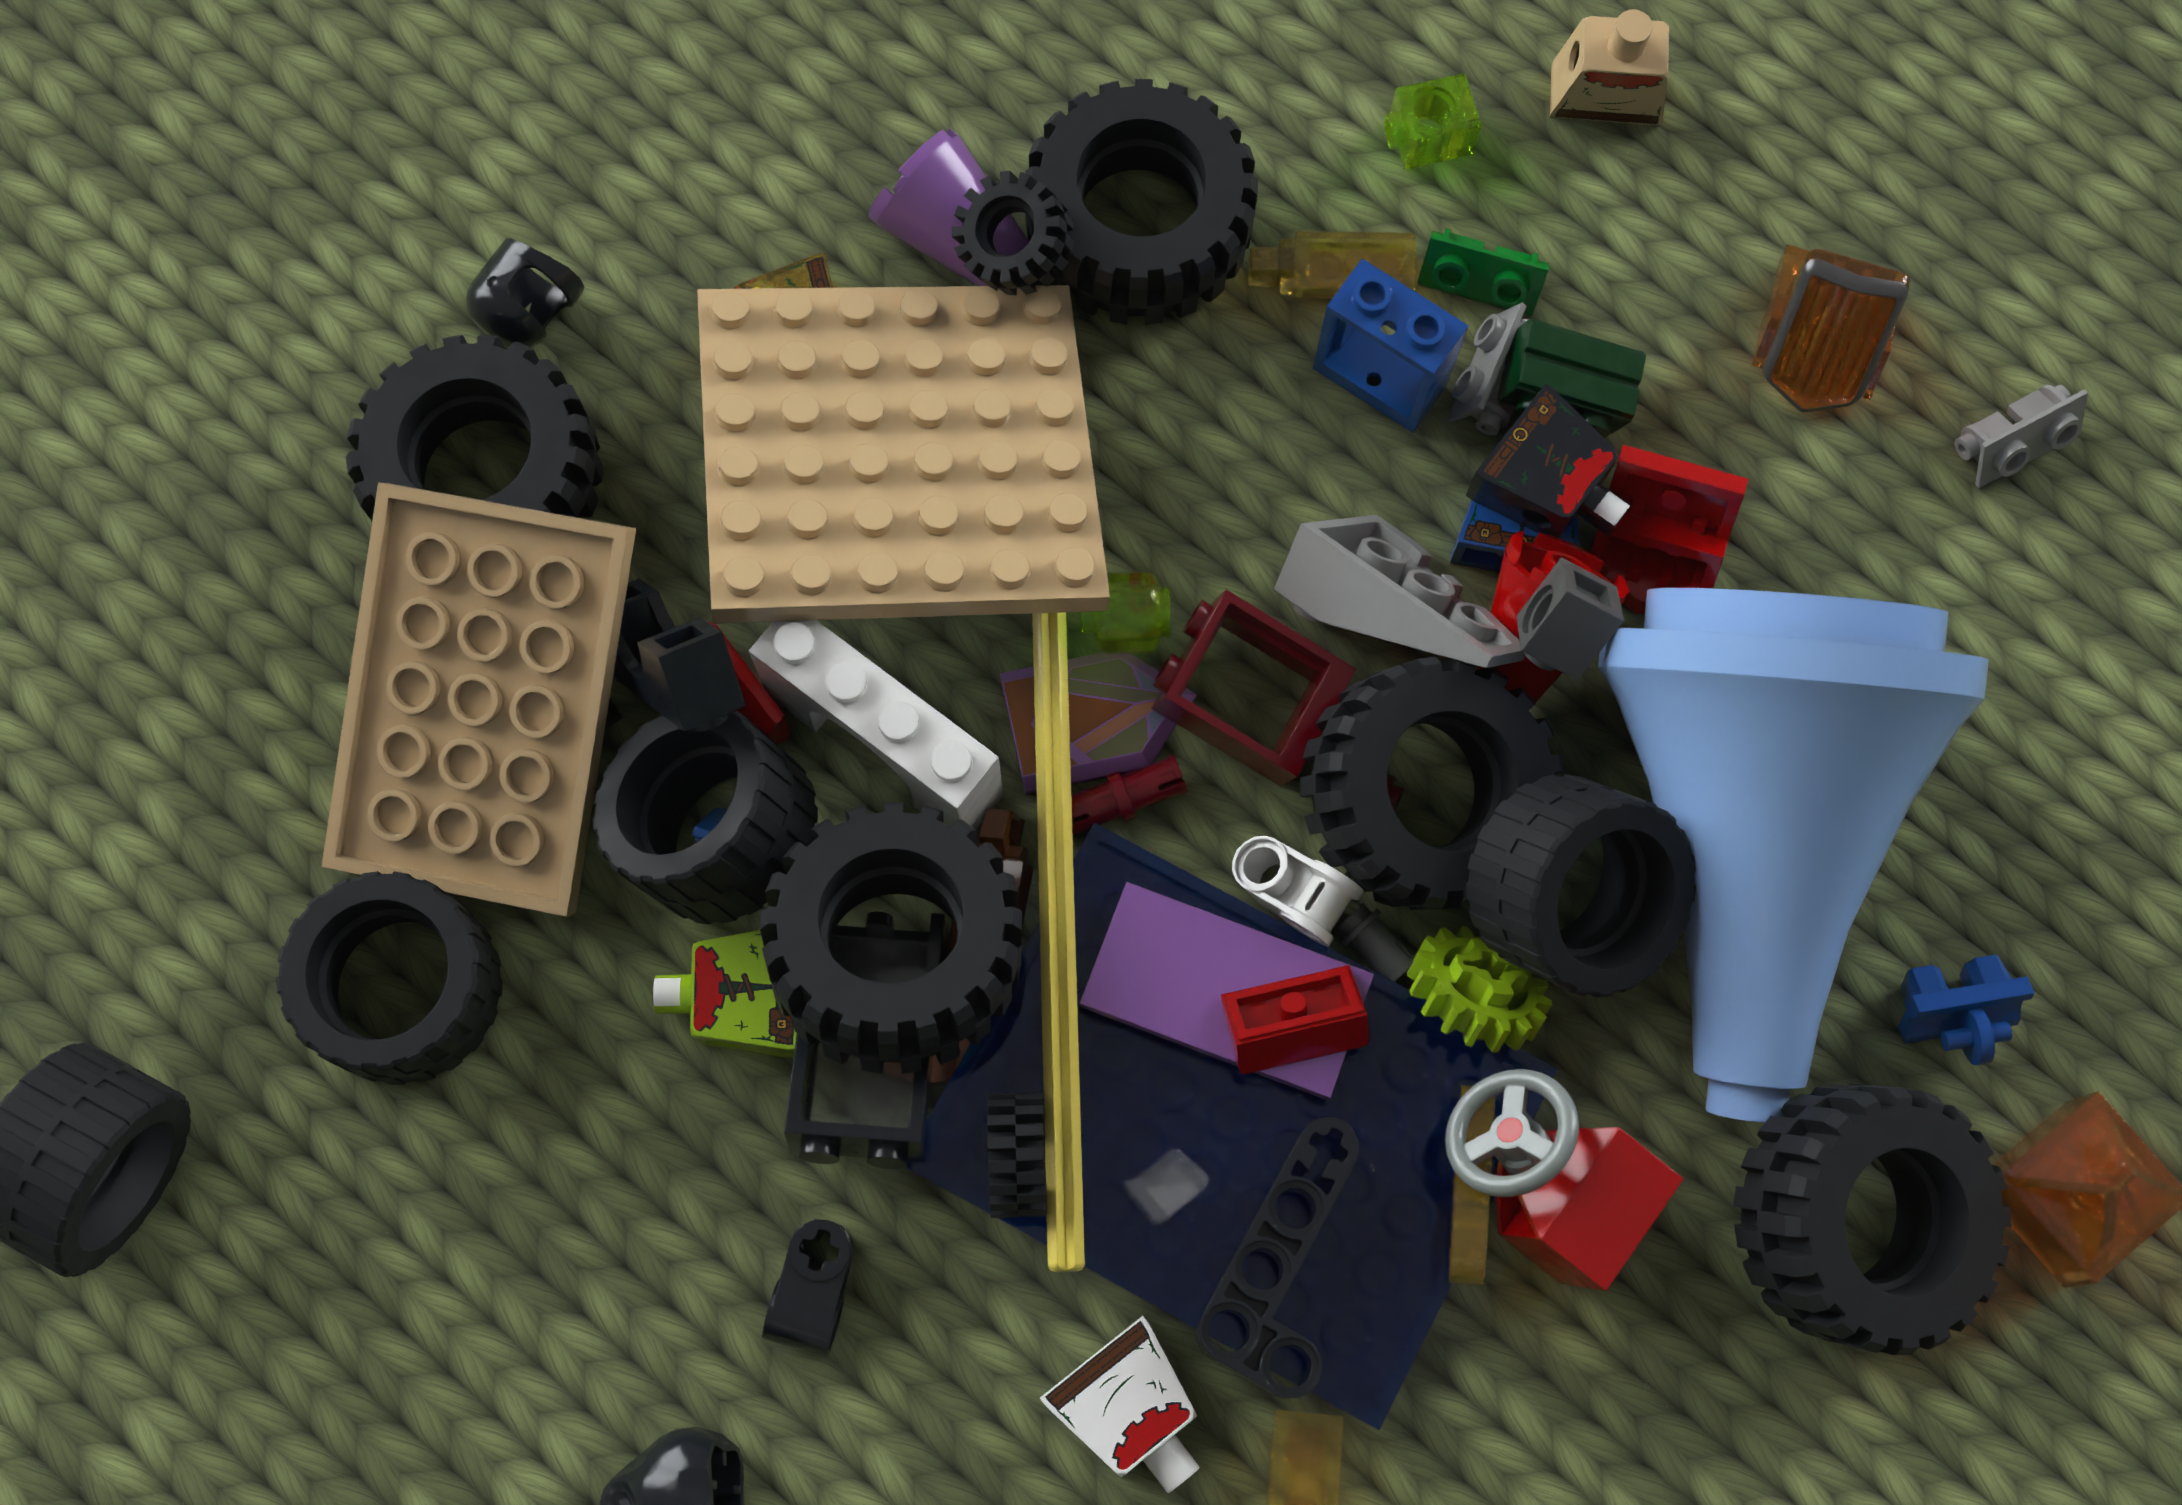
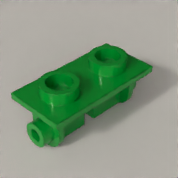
(1495, 278)

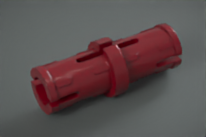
(1126, 794)

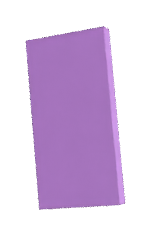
(1172, 963)

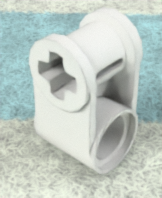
(1303, 891)

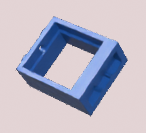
(1410, 363)

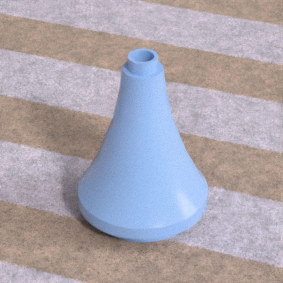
(1789, 759)

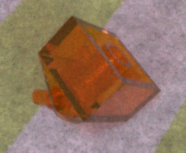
(2086, 1190)

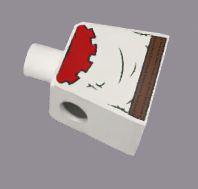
(1129, 1407)

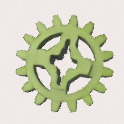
(1476, 990)

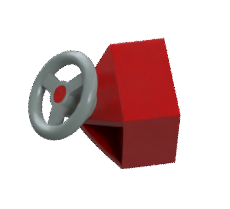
(1562, 1194)

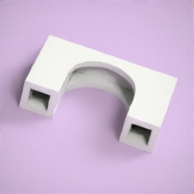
(825, 677)

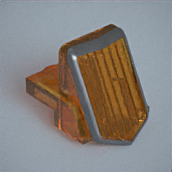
(1828, 328)

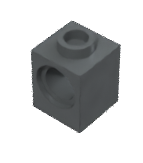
(1569, 619)

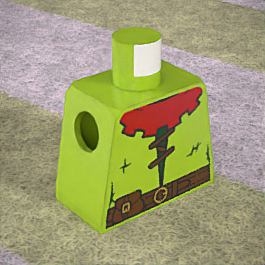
(728, 997)

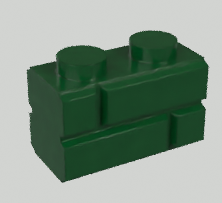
(1586, 371)

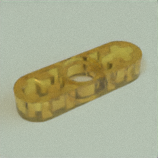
(1470, 1211)

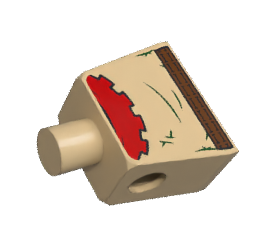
(1612, 70)

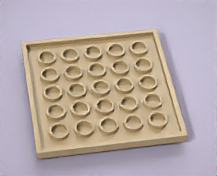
(896, 454)

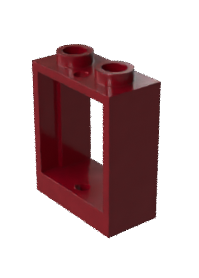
(1325, 671)

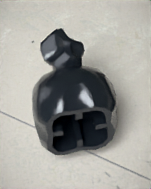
(681, 1469)

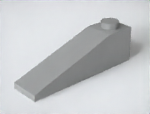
(1380, 585)

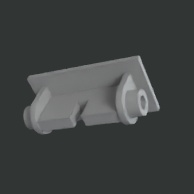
(1479, 383)
(2043, 423)

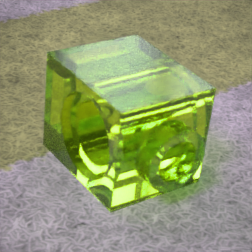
(1448, 104)

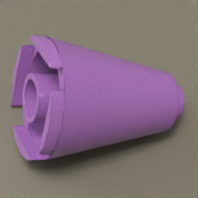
(927, 199)

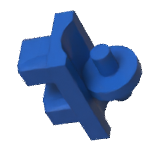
(1964, 1016)

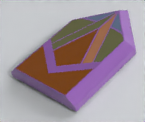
(1107, 717)

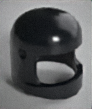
(509, 285)

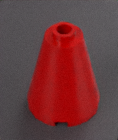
(1520, 575)

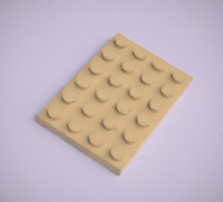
(478, 697)

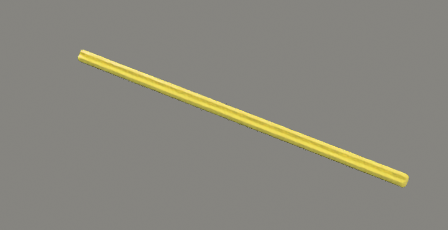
(1057, 946)

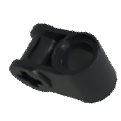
(806, 1300)

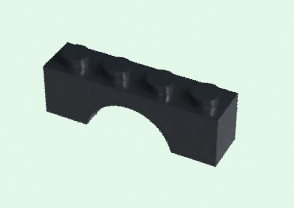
(672, 668)

